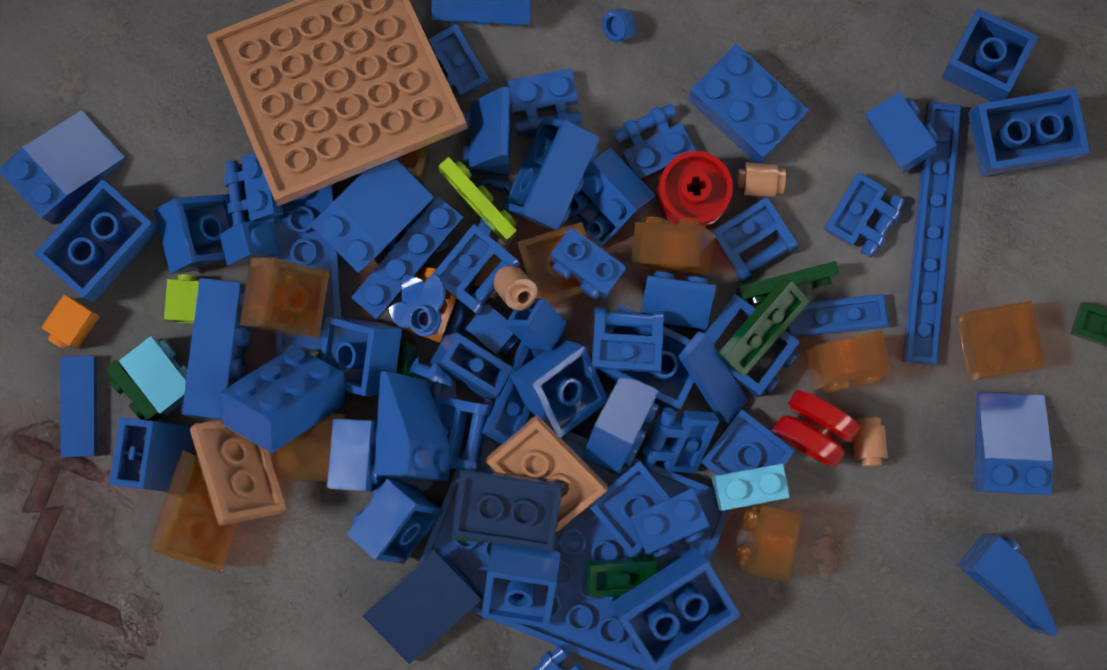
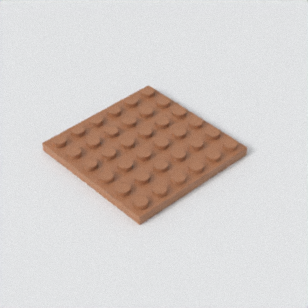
(334, 89)

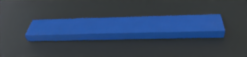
(932, 238)

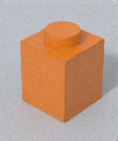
(69, 323)

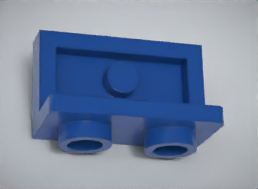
(586, 263)
(669, 522)

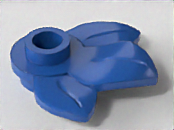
(419, 300)

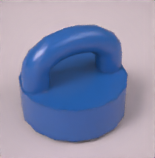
(618, 25)

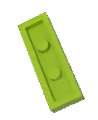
(478, 199)

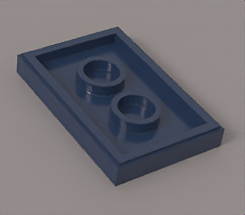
(507, 509)
(422, 606)

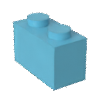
(157, 374)
(750, 487)

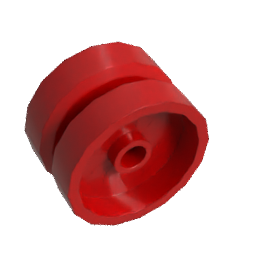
(696, 171)
(818, 424)

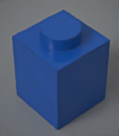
(247, 241)
(537, 325)
(492, 332)

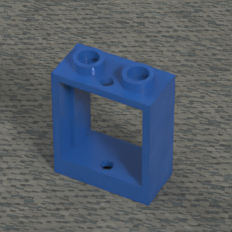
(785, 357)

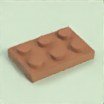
(542, 454)
(236, 474)

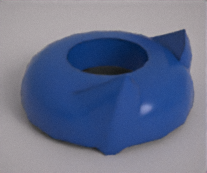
(432, 373)

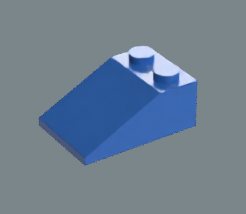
(489, 134)
(62, 166)
(372, 212)
(410, 431)
(1012, 444)
(1008, 578)

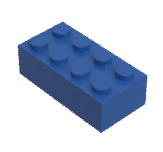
(215, 347)

